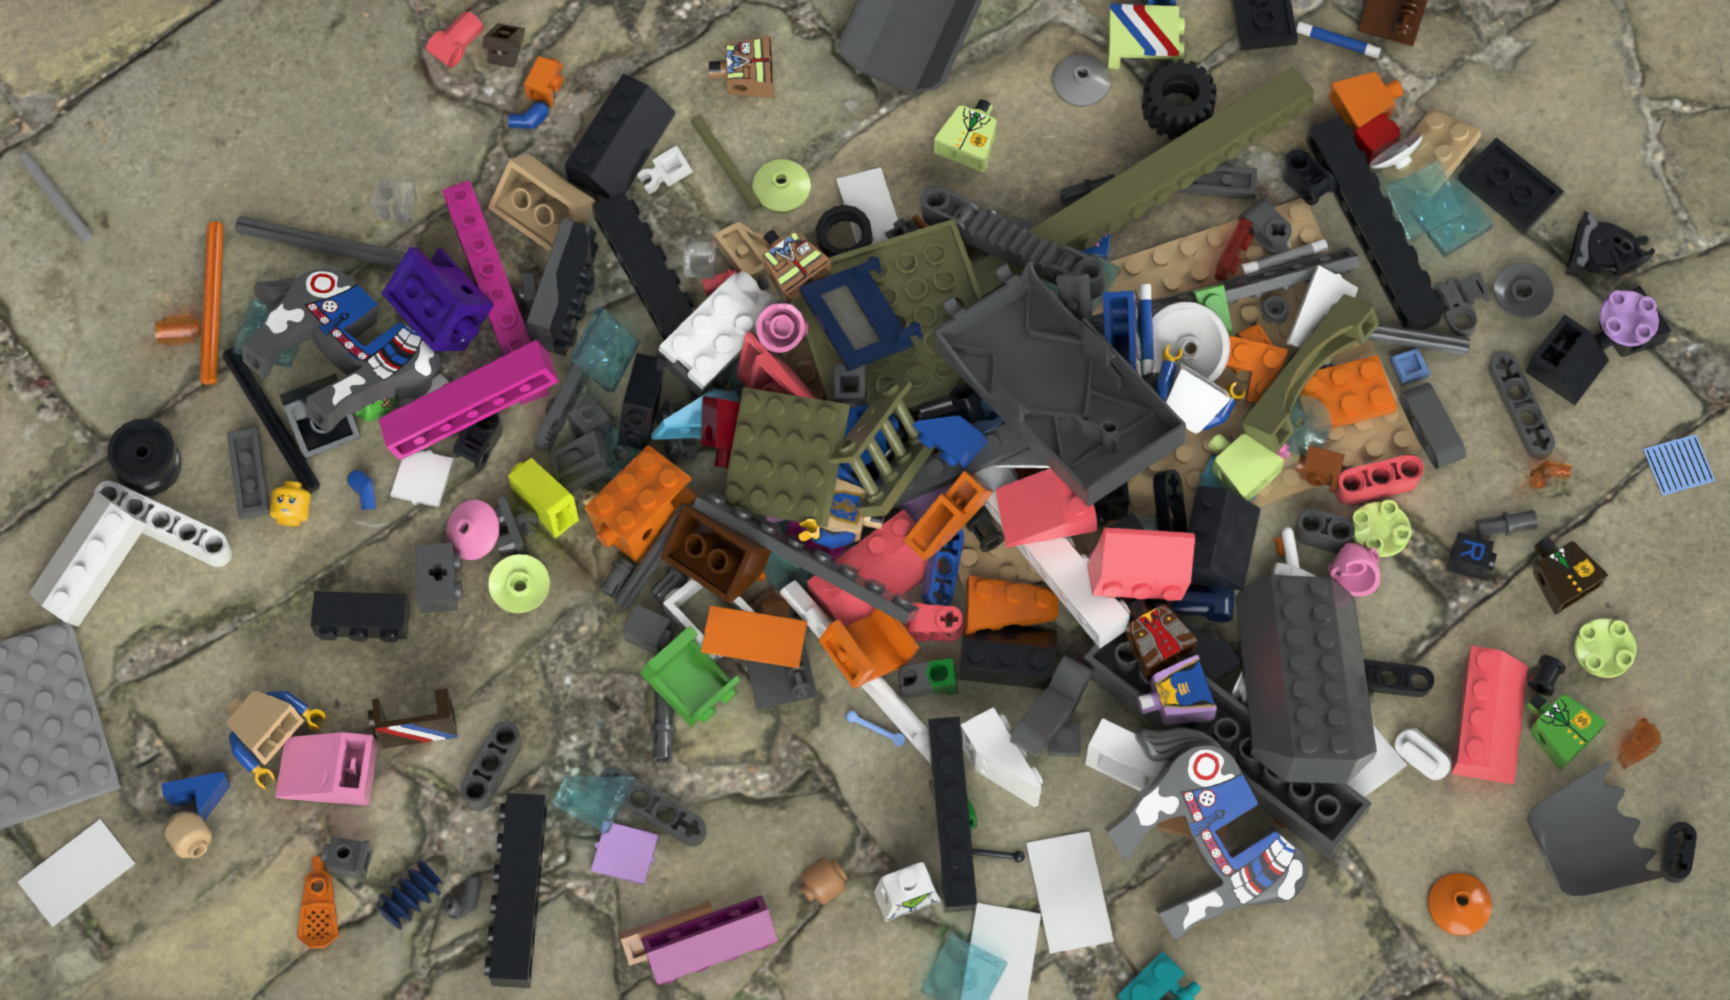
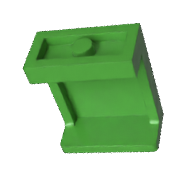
(689, 679)

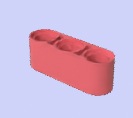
(1389, 470)

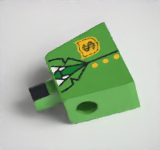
(1563, 727)

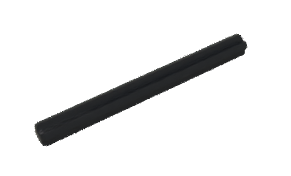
(271, 421)

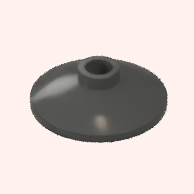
(1525, 279)

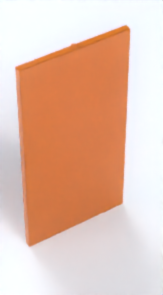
(754, 636)

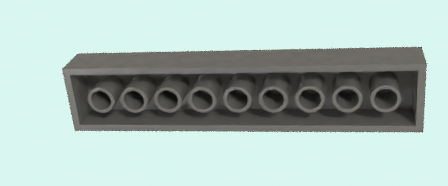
(1314, 812)

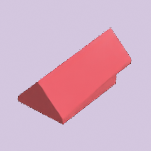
(767, 370)

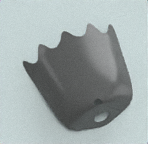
(1589, 839)

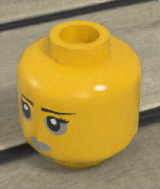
(290, 504)

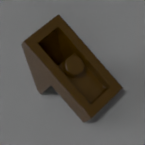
(503, 44)

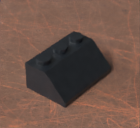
(1223, 537)
(1009, 656)

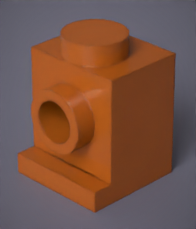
(1320, 467)

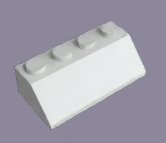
(87, 559)

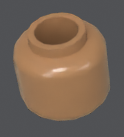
(823, 880)

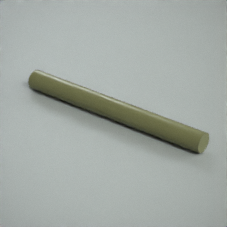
(725, 162)

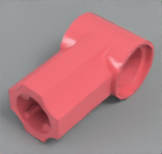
(450, 44)

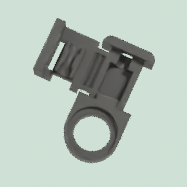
(1463, 297)

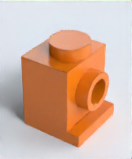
(544, 80)

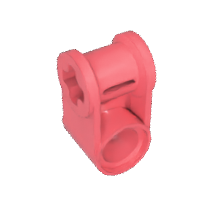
(932, 621)

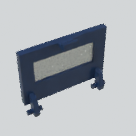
(857, 316)

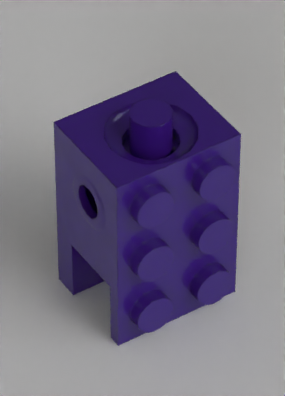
(437, 300)

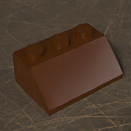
(714, 554)

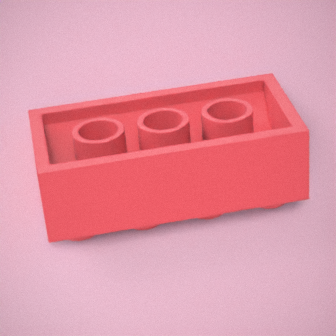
(876, 557)
(1490, 716)

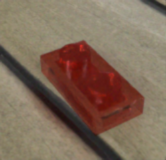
(1230, 259)

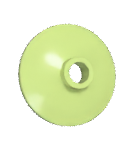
(785, 196)
(515, 571)

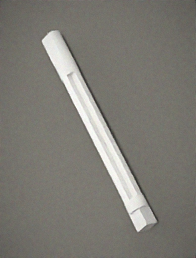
(877, 689)

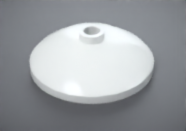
(1188, 324)

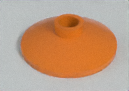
(1454, 917)

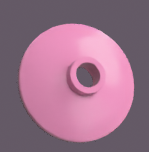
(482, 529)

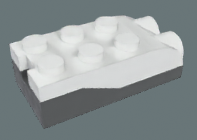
(715, 333)

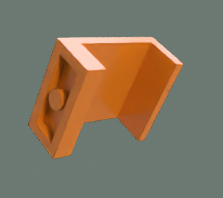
(869, 647)

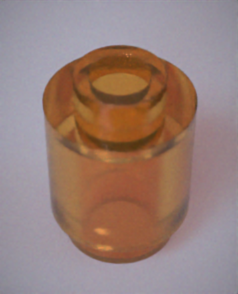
(177, 330)

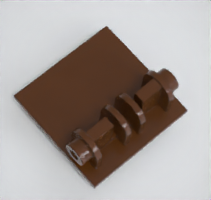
(1393, 19)

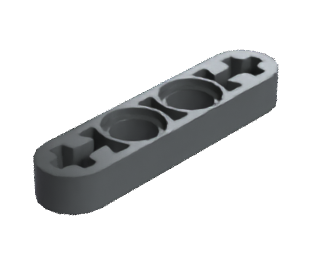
(1518, 406)
(654, 804)

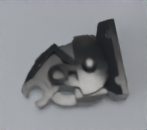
(1605, 248)

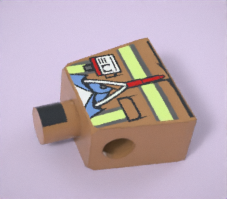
(747, 68)
(793, 263)

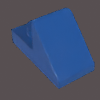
(206, 790)

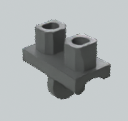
(513, 540)

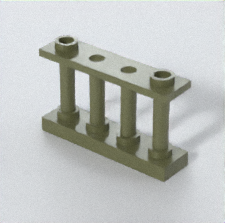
(907, 457)

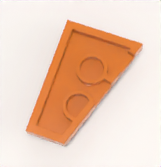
(1005, 603)

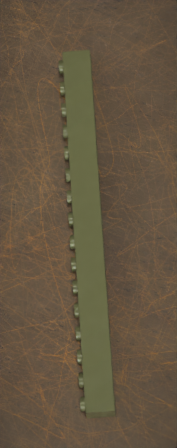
(1167, 170)

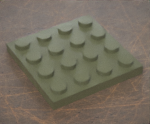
(783, 455)

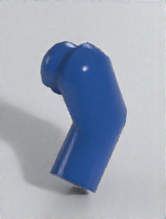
(532, 118)
(362, 485)

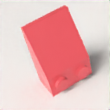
(1042, 510)

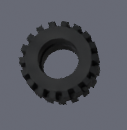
(1182, 79)

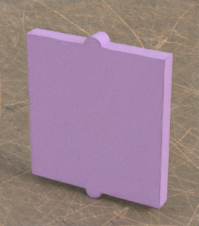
(625, 853)

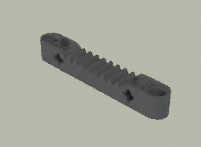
(1008, 241)

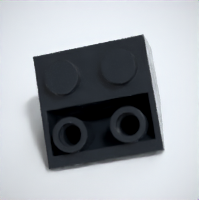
(1568, 360)

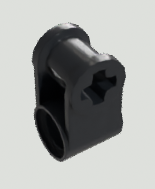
(1307, 176)
(476, 443)

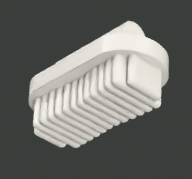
(1423, 754)

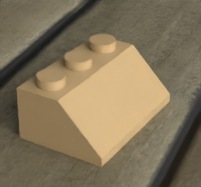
(537, 200)

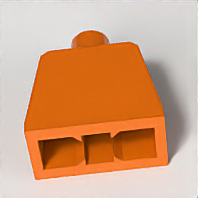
(1364, 98)

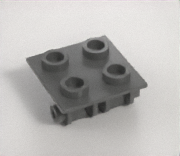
(779, 684)

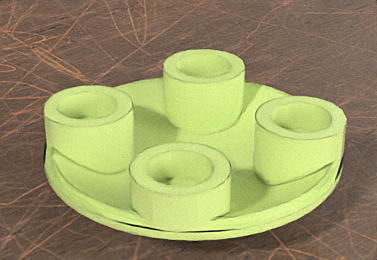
(1382, 527)
(1605, 647)

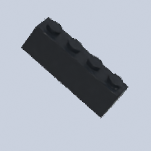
(619, 138)

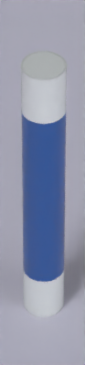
(1339, 40)
(1146, 329)

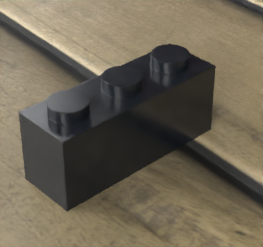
(360, 616)

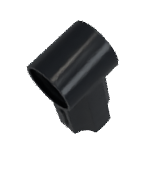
(960, 401)

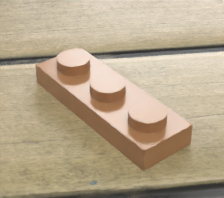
(631, 938)

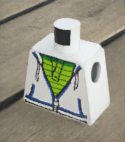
(906, 891)

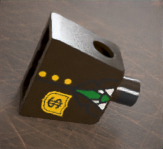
(1566, 574)

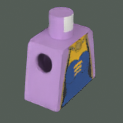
(1180, 694)

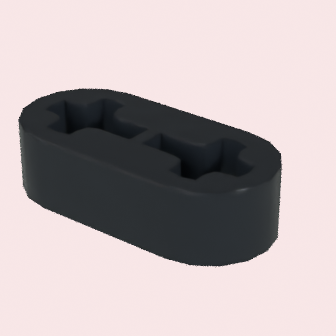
(1686, 852)

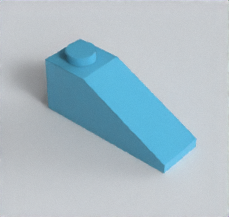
(688, 420)

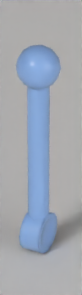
(898, 739)

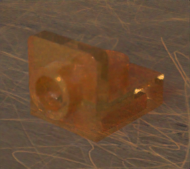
(1641, 746)

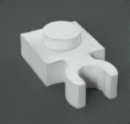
(669, 168)

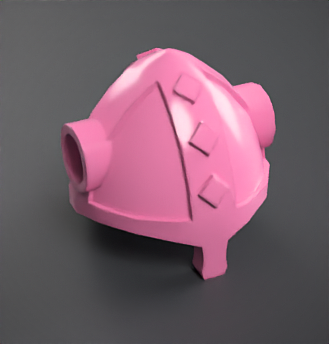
(781, 327)
(1356, 569)

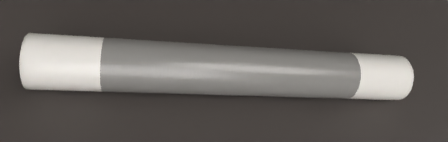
(1285, 257)

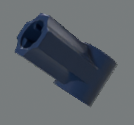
(1211, 602)

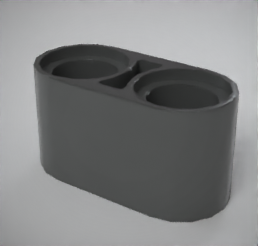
(1325, 526)

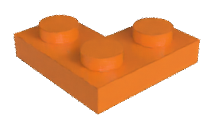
(1260, 361)

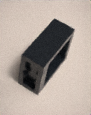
(641, 401)

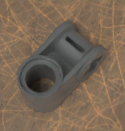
(1268, 226)

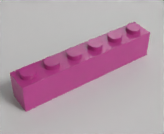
(468, 400)

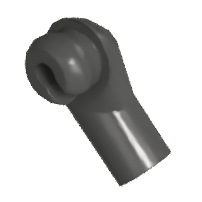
(465, 903)

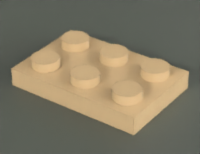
(1443, 141)

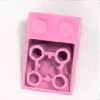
(328, 768)

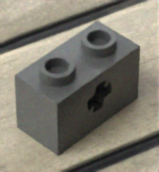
(435, 561)

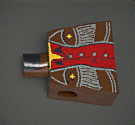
(1157, 637)

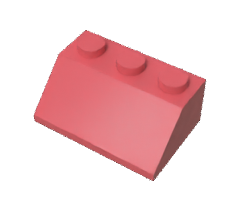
(1142, 564)

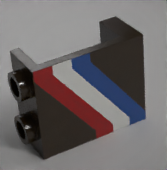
(415, 729)

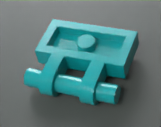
(1157, 980)

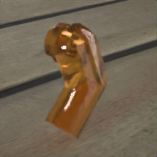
(1546, 470)

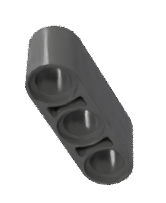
(1432, 425)
(491, 780)

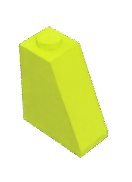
(544, 496)

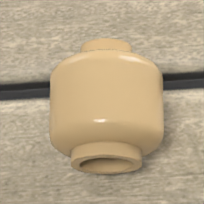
(188, 834)

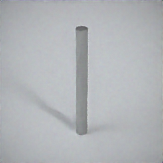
(55, 196)

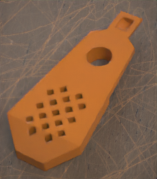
(317, 903)

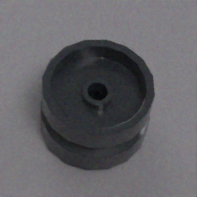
(144, 456)

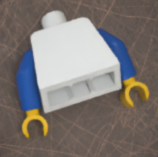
(1193, 396)

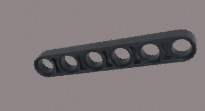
(1403, 673)

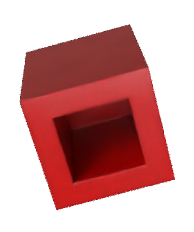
(1377, 136)

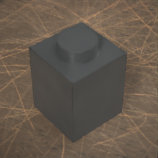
(648, 630)

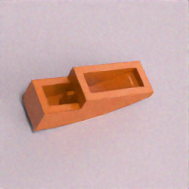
(948, 515)

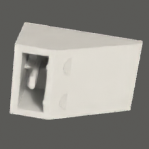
(995, 757)

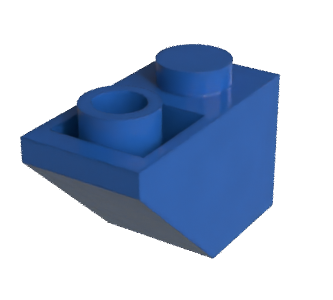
(953, 437)

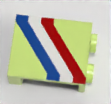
(1144, 33)

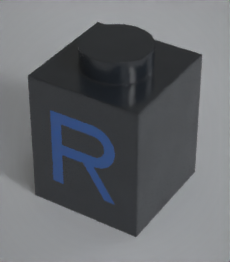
(1471, 556)

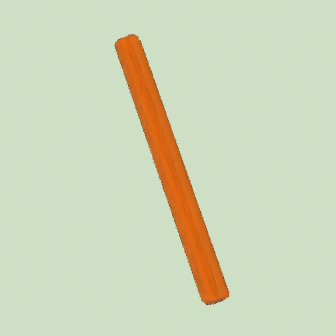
(211, 303)

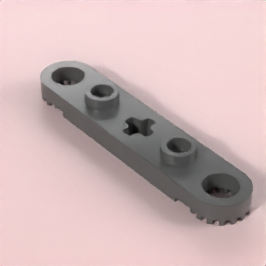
(559, 407)

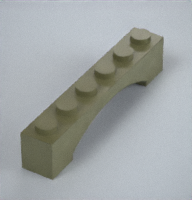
(1346, 324)

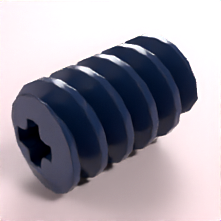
(409, 894)

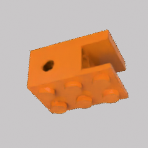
(639, 503)

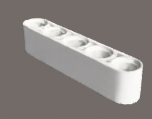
(175, 530)

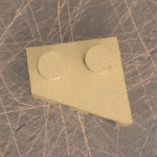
(742, 248)

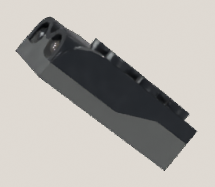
(564, 288)

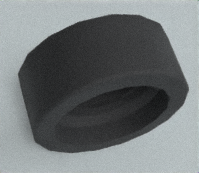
(840, 214)

